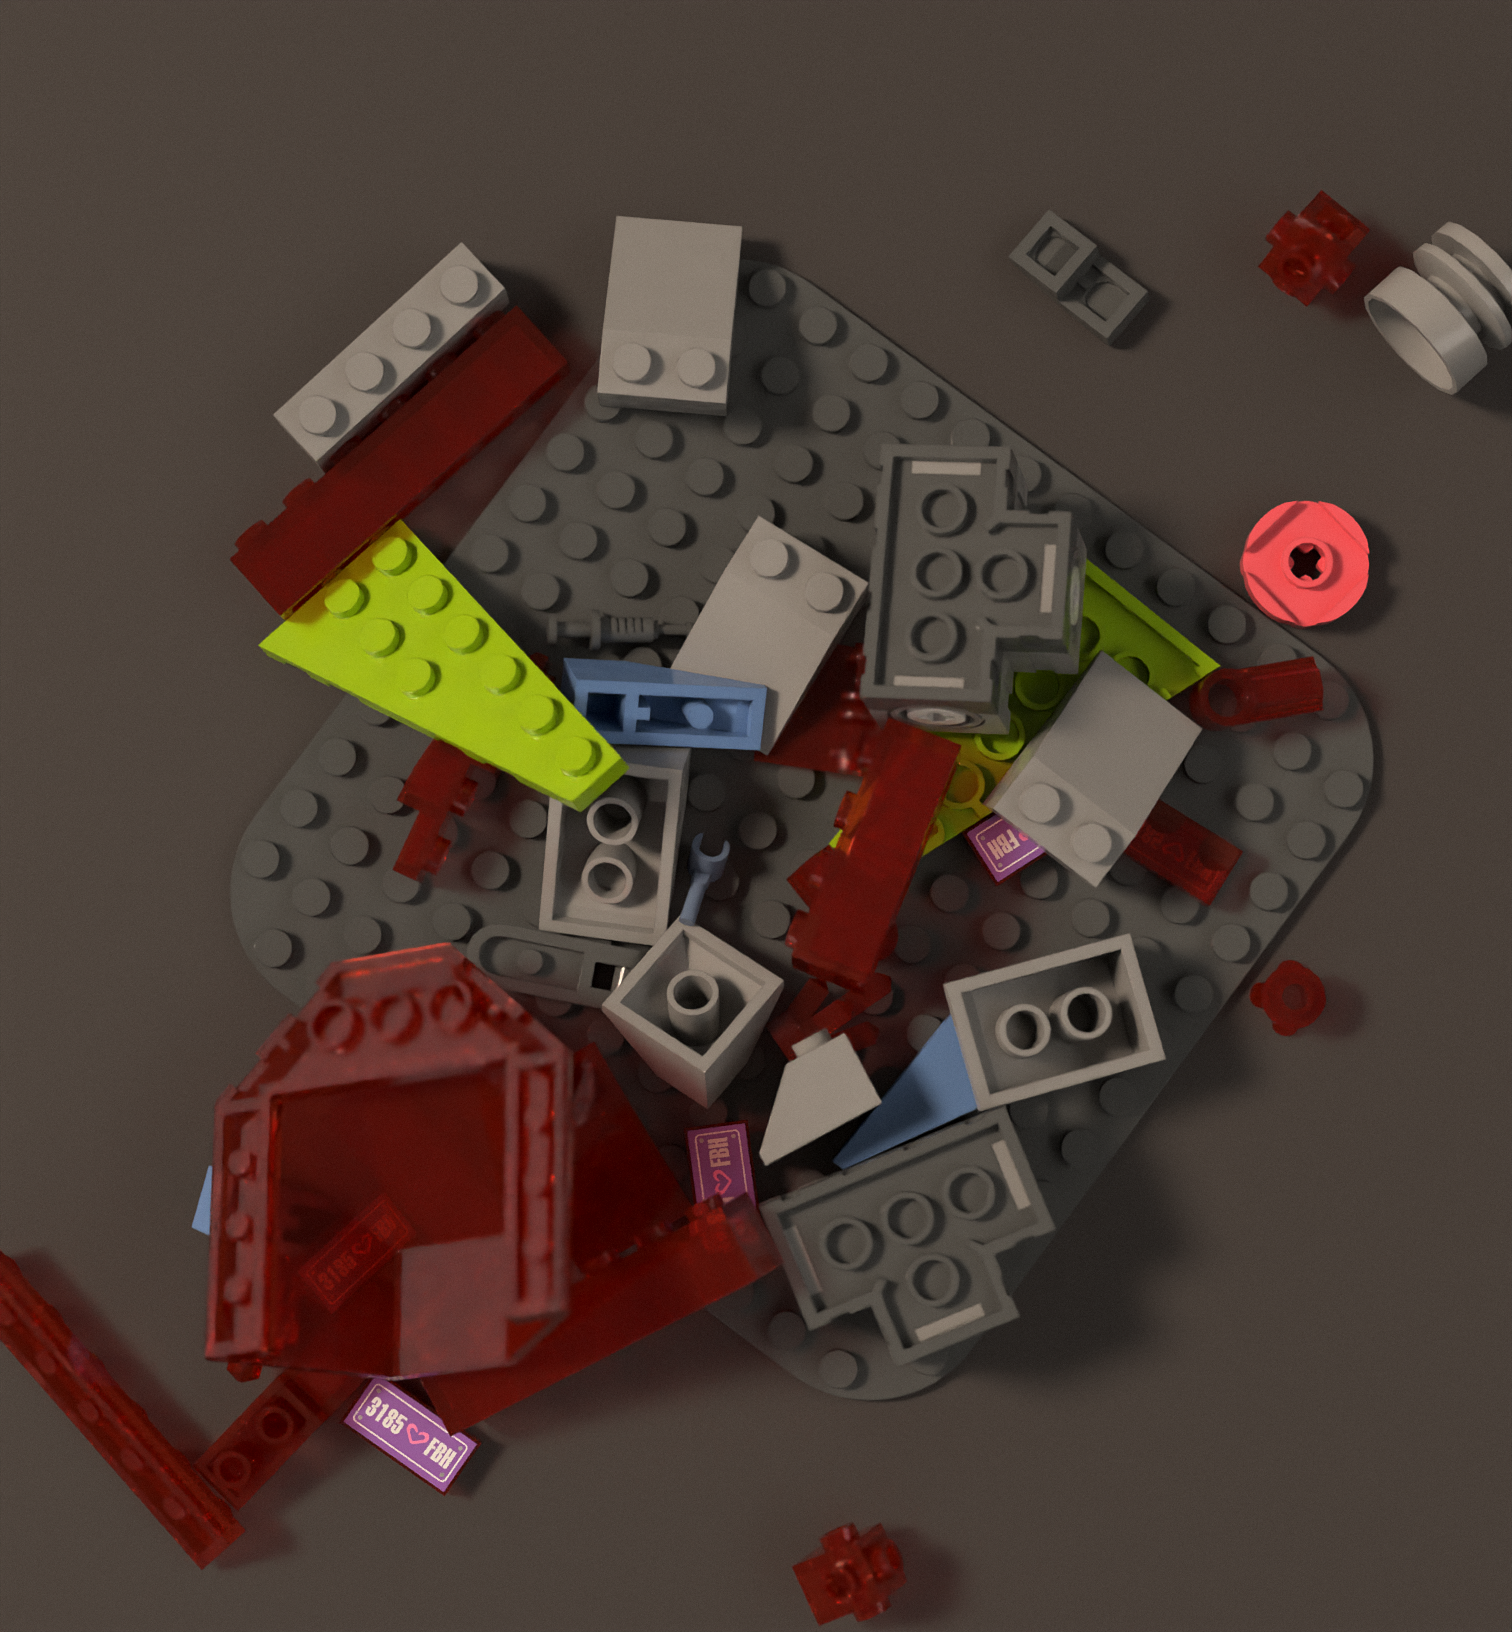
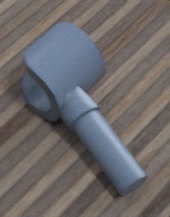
(703, 871)

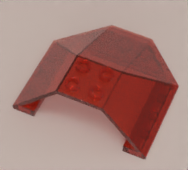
(394, 1179)

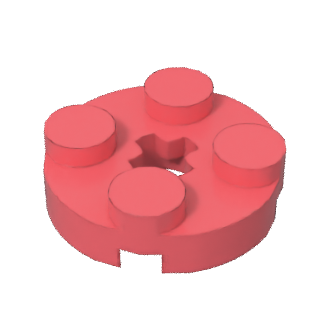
(1306, 527)

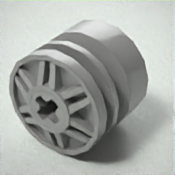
(1447, 309)

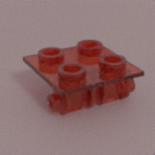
(830, 721)

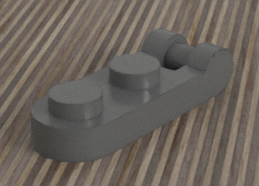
(548, 963)

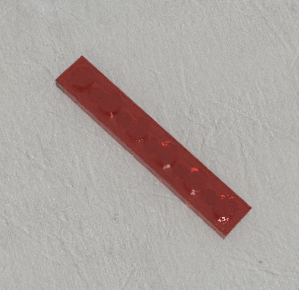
(112, 1420)

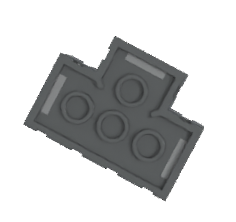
(965, 589)
(914, 1235)

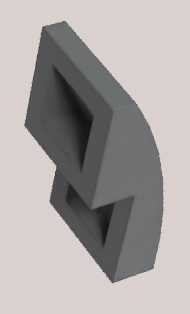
(1079, 278)

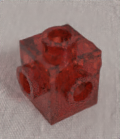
(1313, 249)
(851, 1573)

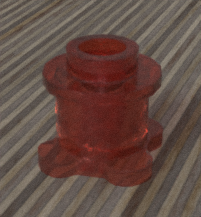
(1269, 997)

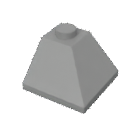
(694, 1010)
(816, 1094)

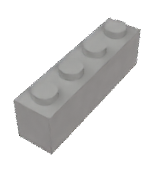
(392, 355)

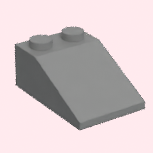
(670, 316)
(774, 621)
(1094, 769)
(618, 859)
(1054, 1022)

